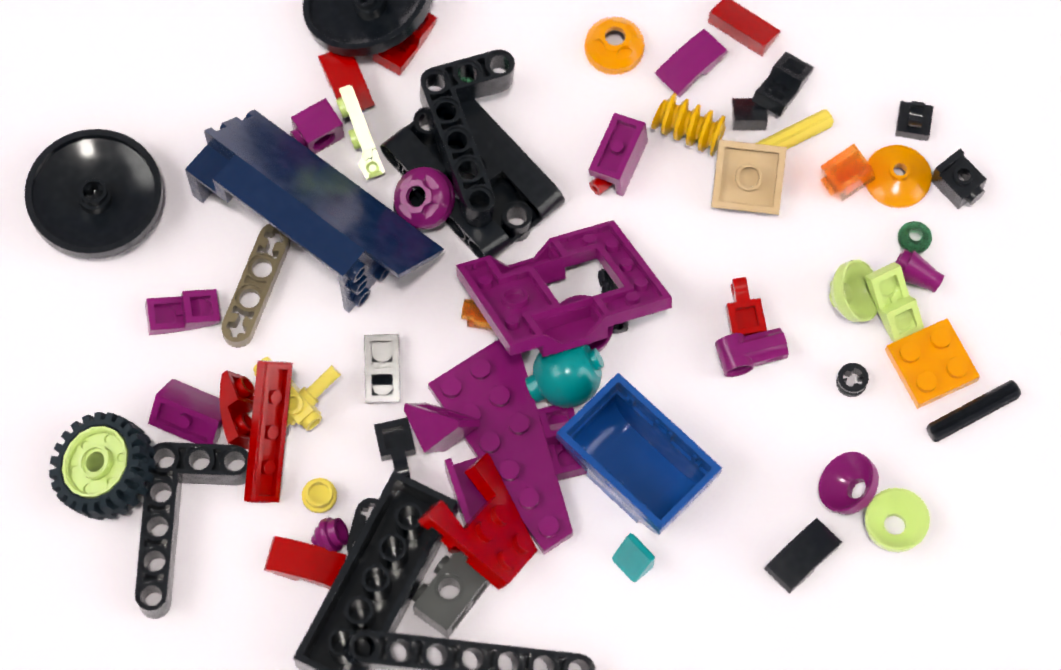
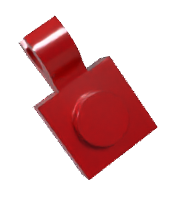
(744, 314)

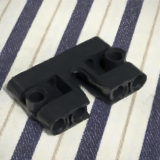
(516, 180)

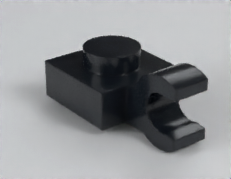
(395, 443)

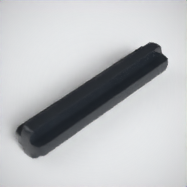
(973, 411)

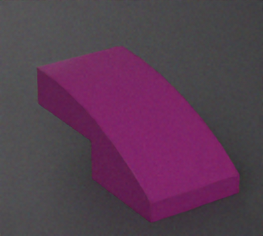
(691, 61)
(182, 313)
(552, 420)

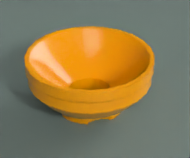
(614, 58)

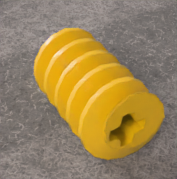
(689, 124)

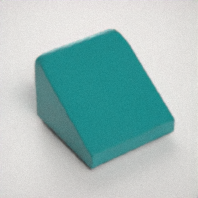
(633, 558)

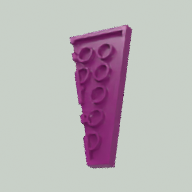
(510, 430)

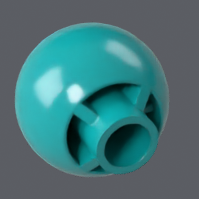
(566, 377)

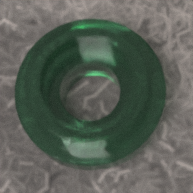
(914, 227)

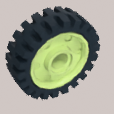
(125, 461)

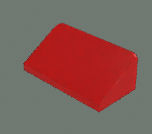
(743, 26)

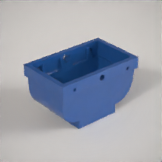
(637, 455)

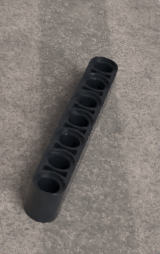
(452, 653)

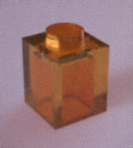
(846, 173)

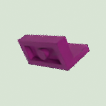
(619, 151)
(187, 413)
(464, 491)

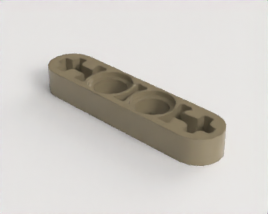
(254, 284)

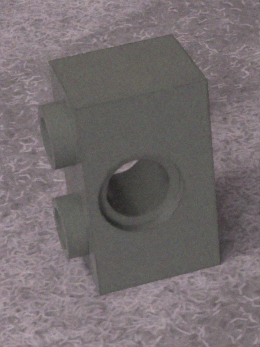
(445, 613)

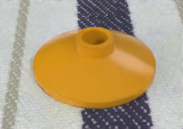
(895, 189)

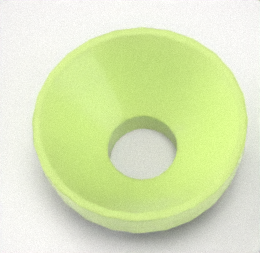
(856, 301)
(902, 504)

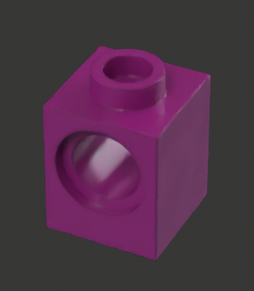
(317, 126)

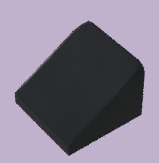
(748, 115)

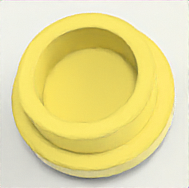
(319, 495)

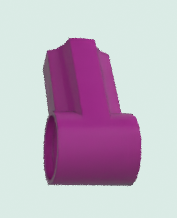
(742, 353)

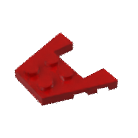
(494, 536)

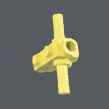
(303, 401)

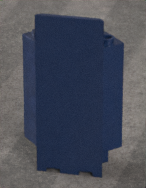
(308, 204)

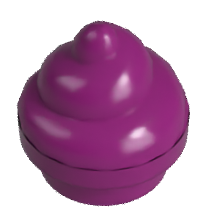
(330, 534)

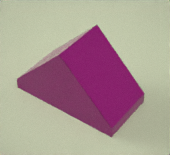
(437, 426)

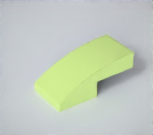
(894, 304)

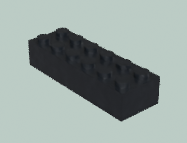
(381, 588)

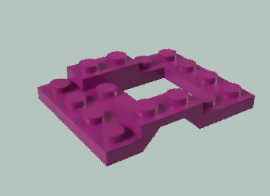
(529, 315)

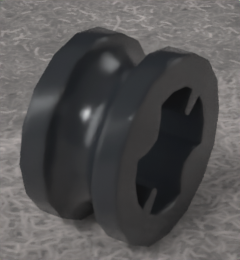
(848, 370)

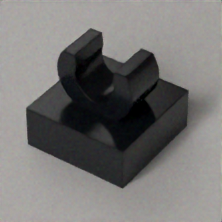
(914, 120)

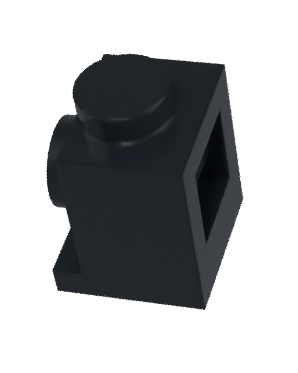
(955, 190)

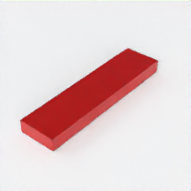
(268, 431)

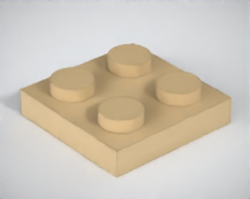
(748, 177)

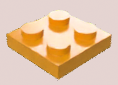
(932, 363)

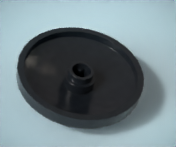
(363, 26)
(93, 193)

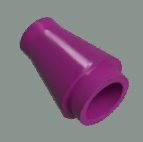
(919, 271)

